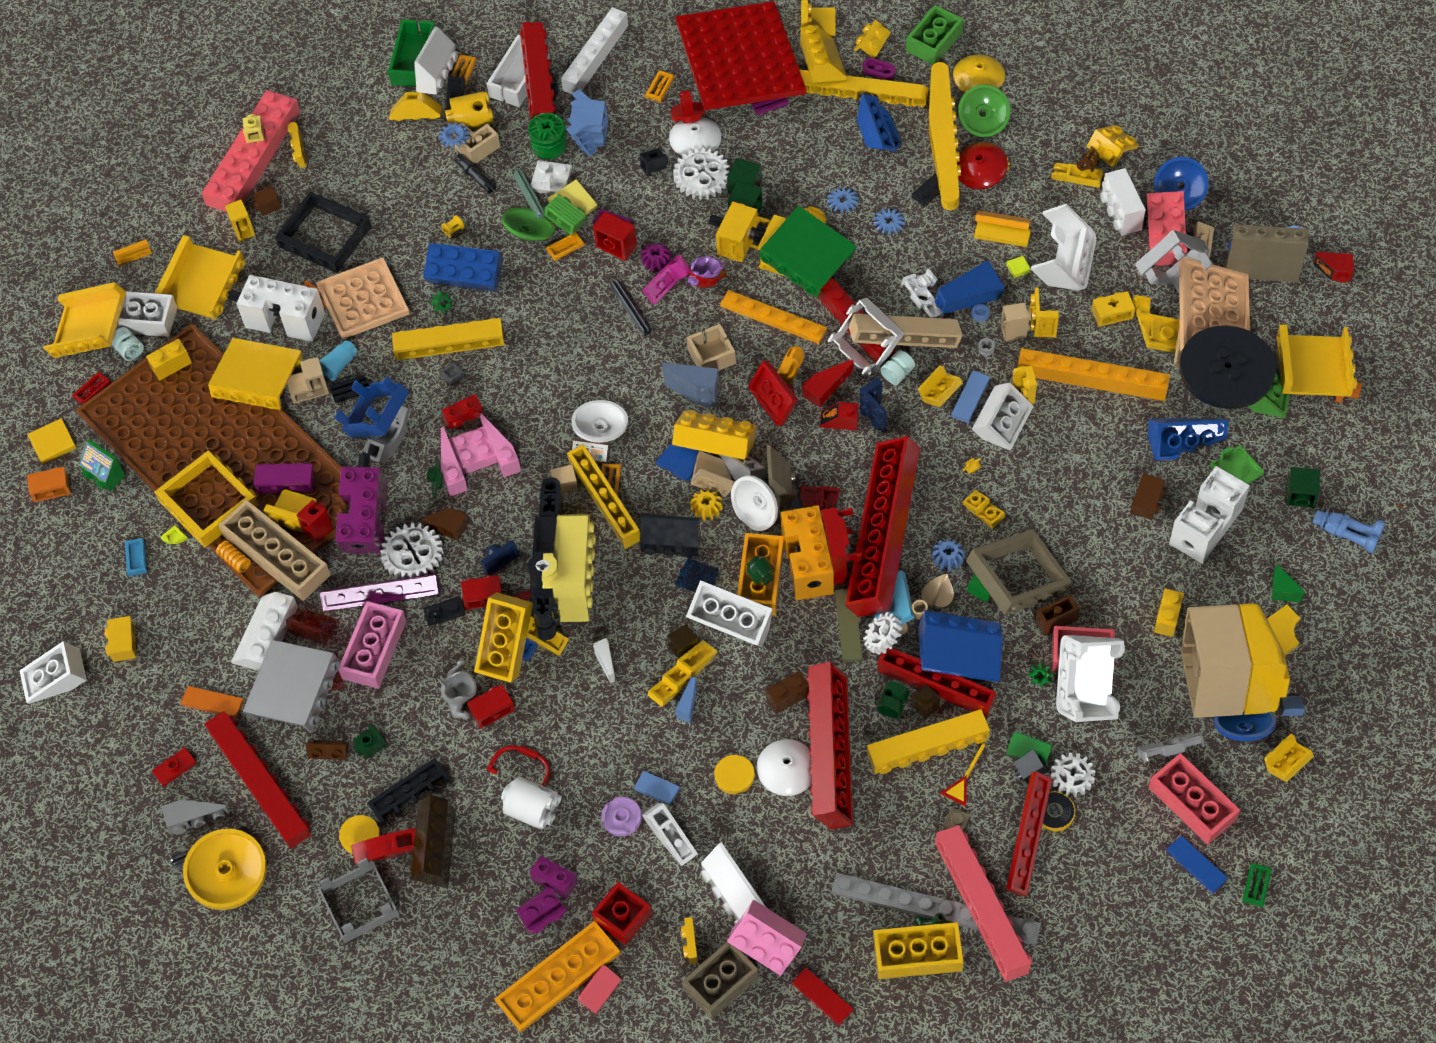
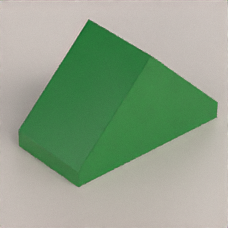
(1284, 587)

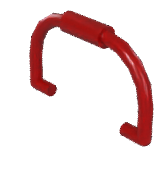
(525, 751)

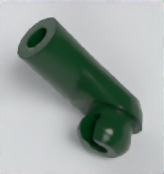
(937, 919)

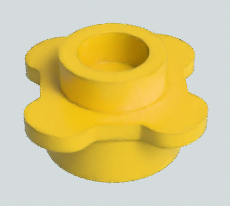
(972, 465)

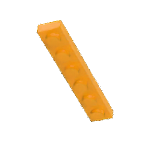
(773, 316)

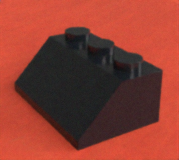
(670, 535)

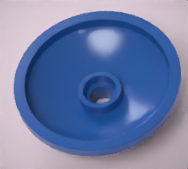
(1185, 171)
(1246, 727)

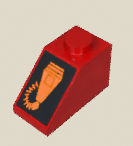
(1335, 265)
(840, 416)

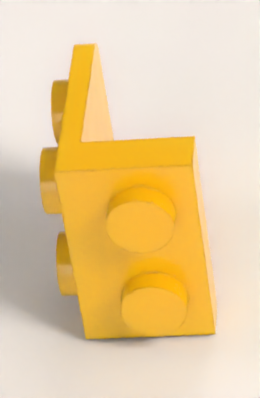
(1111, 143)
(287, 508)

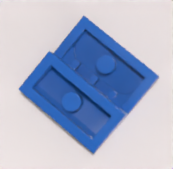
(679, 461)

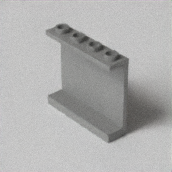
(292, 684)

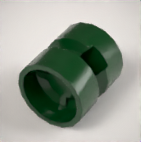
(892, 700)

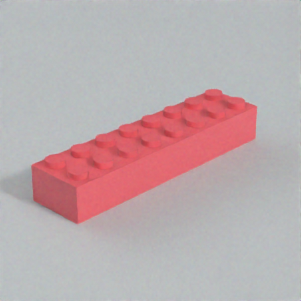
(247, 161)

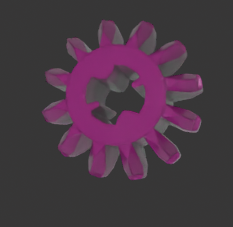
(655, 256)

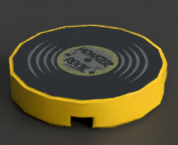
(1059, 812)

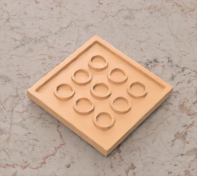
(362, 298)

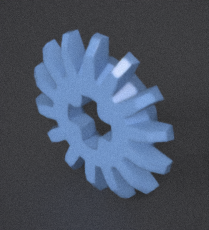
(446, 138)
(846, 204)
(892, 226)

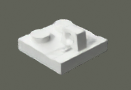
(550, 177)

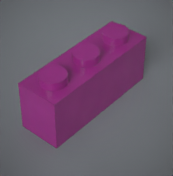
(284, 476)

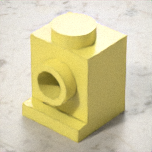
(252, 125)

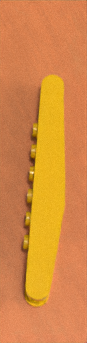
(942, 136)

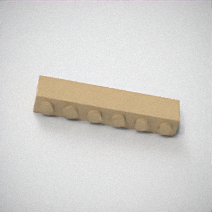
(917, 330)

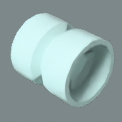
(127, 344)
(896, 368)

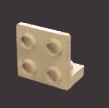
(712, 474)

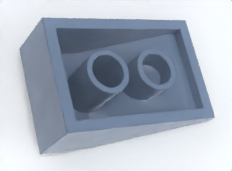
(693, 382)

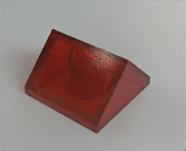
(311, 625)

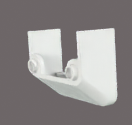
(1074, 251)

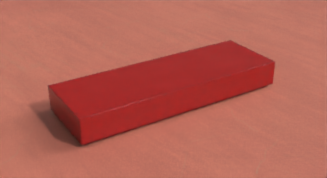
(822, 996)

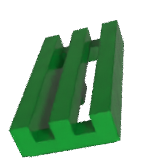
(1252, 901)

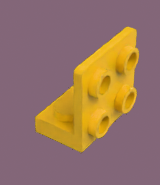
(818, 16)
(1042, 322)

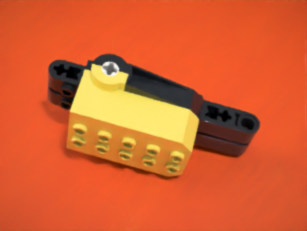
(560, 563)

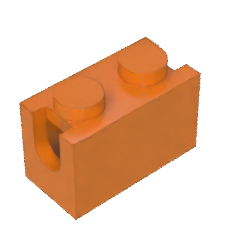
(48, 484)

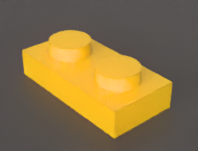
(690, 949)

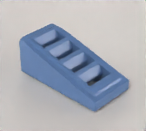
(686, 704)

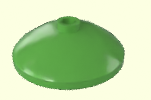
(989, 100)
(525, 225)

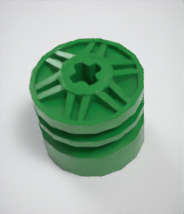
(547, 135)

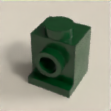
(373, 746)

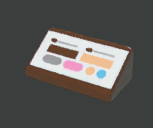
(598, 451)

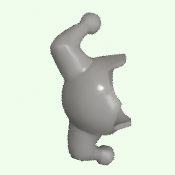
(458, 689)

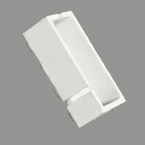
(509, 77)

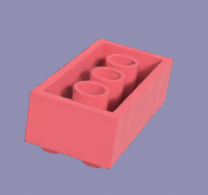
(1165, 214)
(1194, 798)

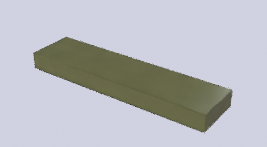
(848, 629)

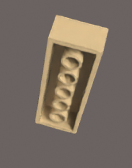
(274, 550)

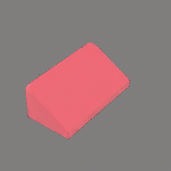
(599, 989)

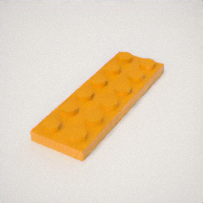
(557, 976)

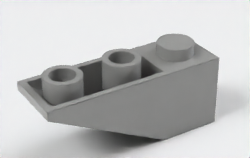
(188, 814)

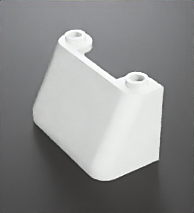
(1087, 677)

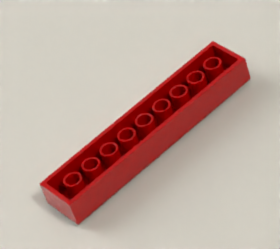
(883, 527)

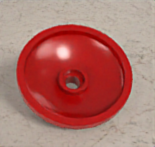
(983, 172)

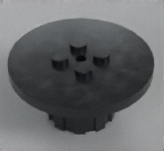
(1227, 367)

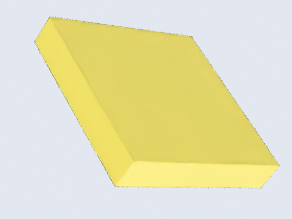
(577, 196)

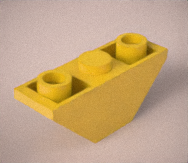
(415, 106)

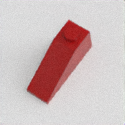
(826, 382)

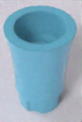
(337, 359)

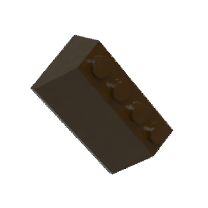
(433, 841)

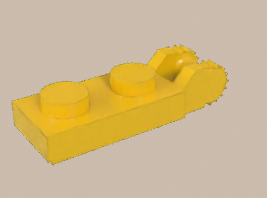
(297, 144)
(1076, 176)

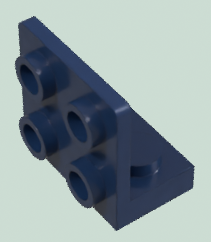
(870, 403)

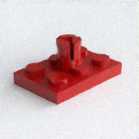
(773, 393)

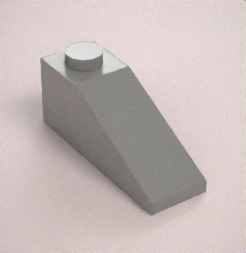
(740, 467)

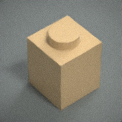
(566, 477)

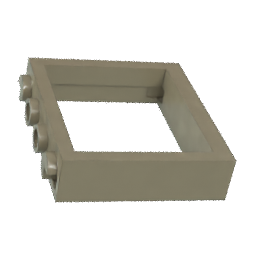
(978, 562)

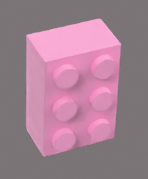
(767, 937)

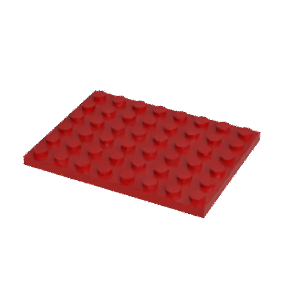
(740, 55)

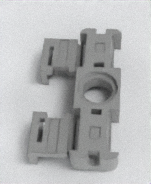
(1170, 746)

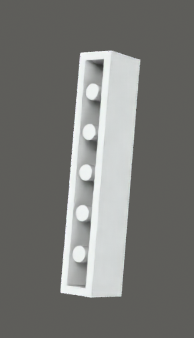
(595, 51)

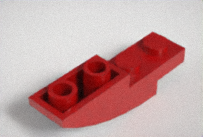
(384, 846)

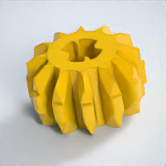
(701, 510)

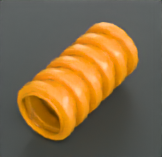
(233, 556)

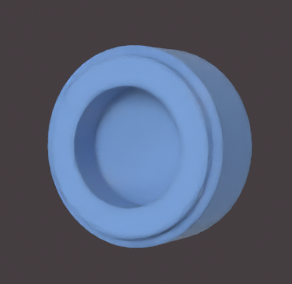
(980, 312)

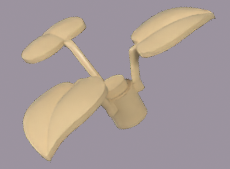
(937, 593)

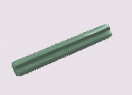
(529, 194)

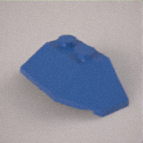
(877, 125)

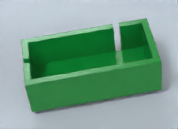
(406, 50)

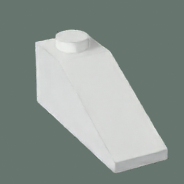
(669, 833)

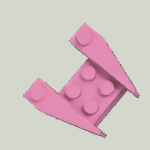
(475, 451)

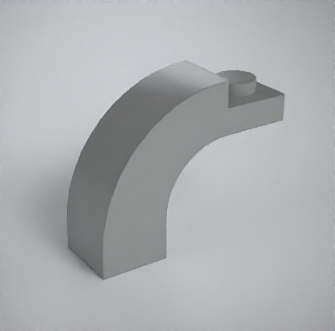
(384, 446)

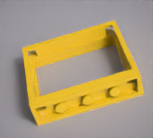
(213, 531)

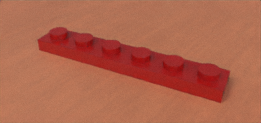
(1029, 834)

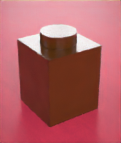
(266, 201)

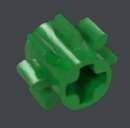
(437, 298)
(1036, 675)

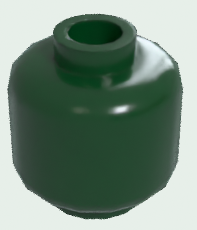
(760, 570)

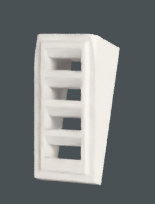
(603, 654)

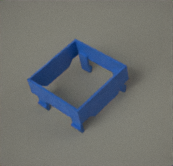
(353, 425)

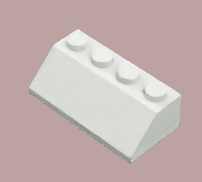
(434, 62)
(730, 613)
(266, 625)
(728, 882)

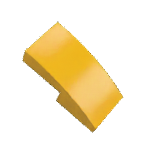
(983, 509)

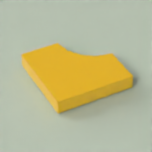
(1283, 626)

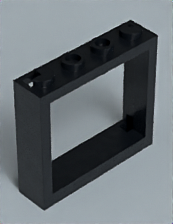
(312, 254)

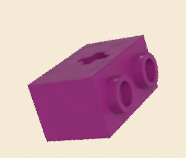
(551, 874)

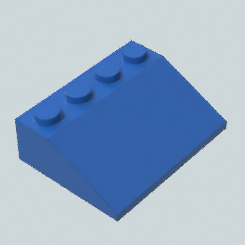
(960, 646)

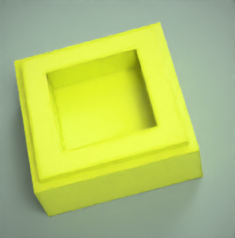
(1018, 267)

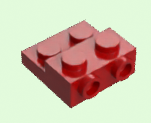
(459, 412)

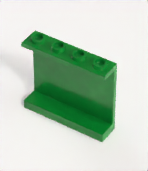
(806, 251)

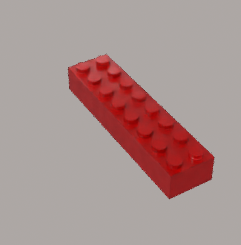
(830, 746)

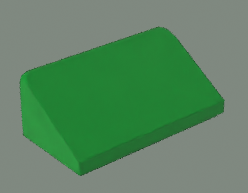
(1022, 744)

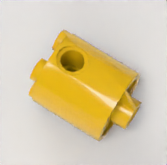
(464, 110)

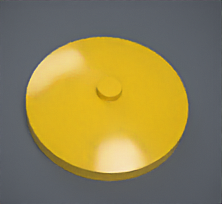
(225, 869)

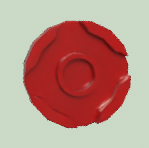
(687, 110)

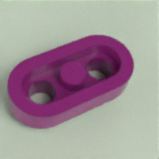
(880, 68)

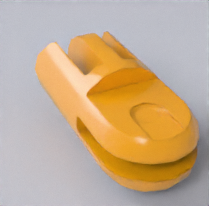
(791, 364)

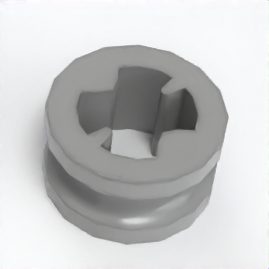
(987, 342)

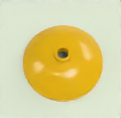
(978, 70)

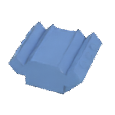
(588, 122)

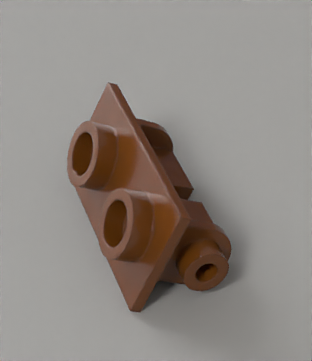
(1088, 160)
(322, 750)

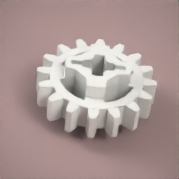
(883, 633)
(1070, 765)

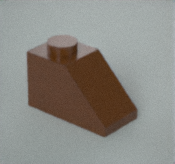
(447, 523)

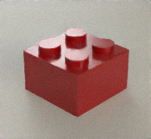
(615, 236)
(621, 913)

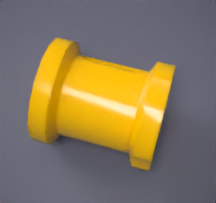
(452, 226)

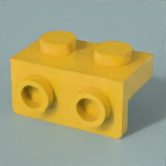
(872, 39)
(939, 387)
(1287, 758)

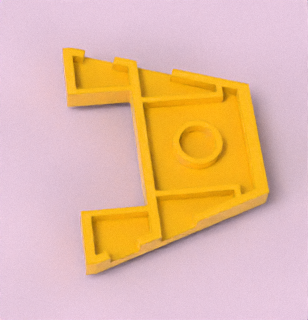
(1157, 330)

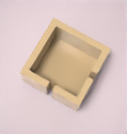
(713, 352)

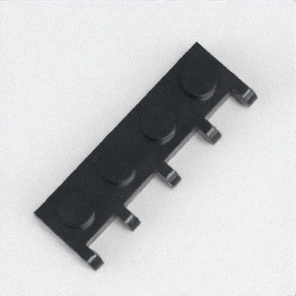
(407, 790)

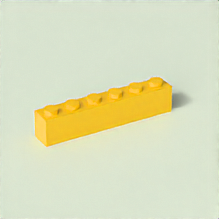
(448, 339)
(604, 496)
(928, 741)

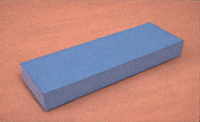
(970, 396)

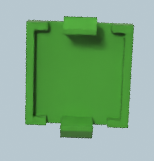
(1238, 464)

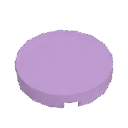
(621, 822)

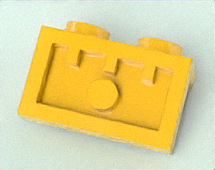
(1025, 380)

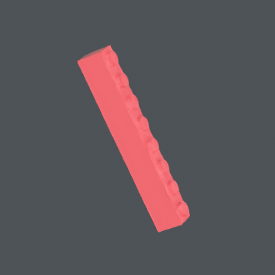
(983, 904)

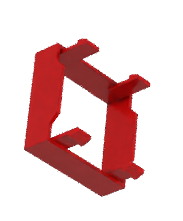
(837, 541)

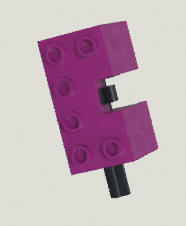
(364, 493)

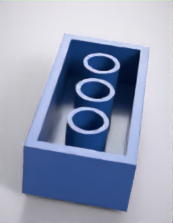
(463, 267)

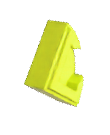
(174, 535)

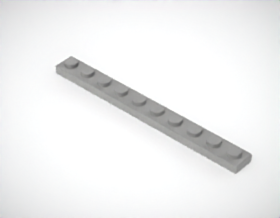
(921, 904)

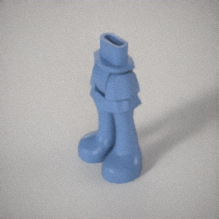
(1338, 523)

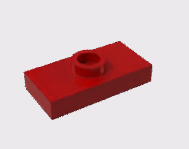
(174, 767)

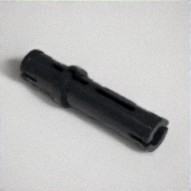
(469, 168)

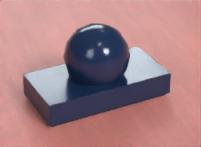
(499, 556)

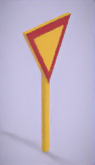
(958, 790)

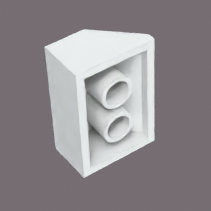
(1003, 416)

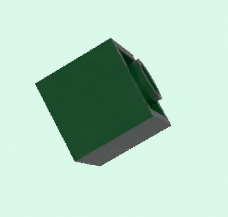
(744, 172)
(747, 195)
(1302, 487)

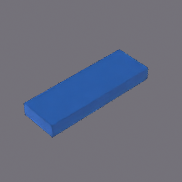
(1197, 864)

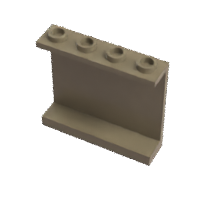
(1268, 252)

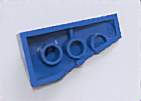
(1177, 435)

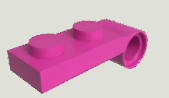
(666, 278)

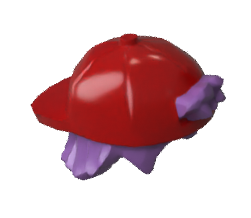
(706, 272)

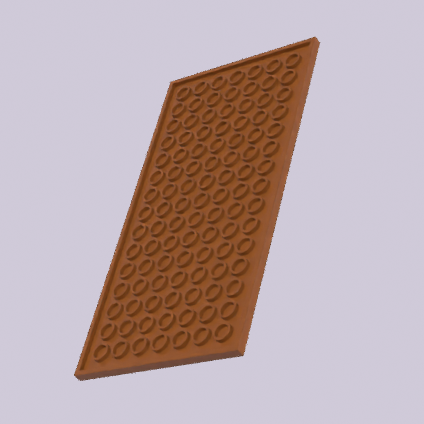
(175, 420)

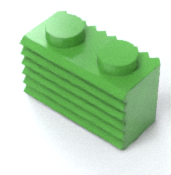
(565, 214)

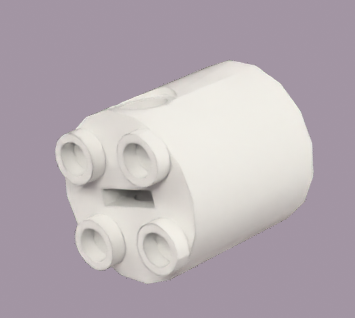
(530, 802)

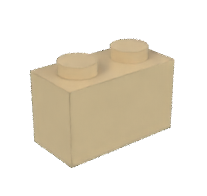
(1015, 321)

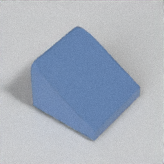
(1292, 706)

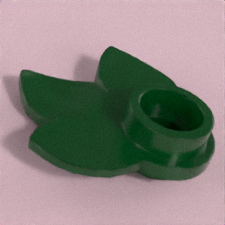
(436, 477)

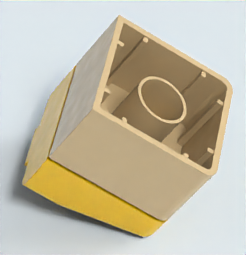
(1232, 661)

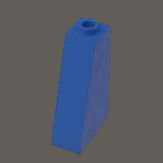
(972, 288)

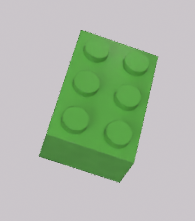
(934, 35)

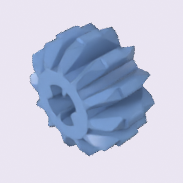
(953, 560)

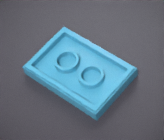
(901, 602)

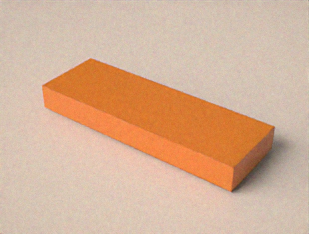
(212, 701)

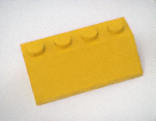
(821, 55)

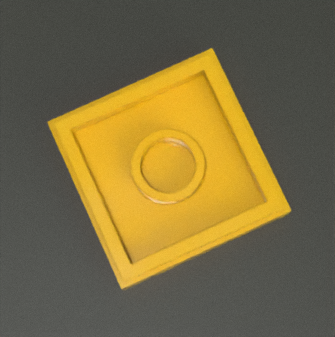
(51, 441)

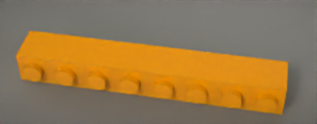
(1096, 374)

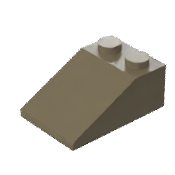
(780, 477)

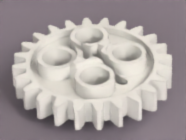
(701, 173)
(427, 543)

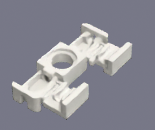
(918, 288)

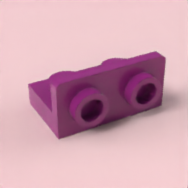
(541, 911)

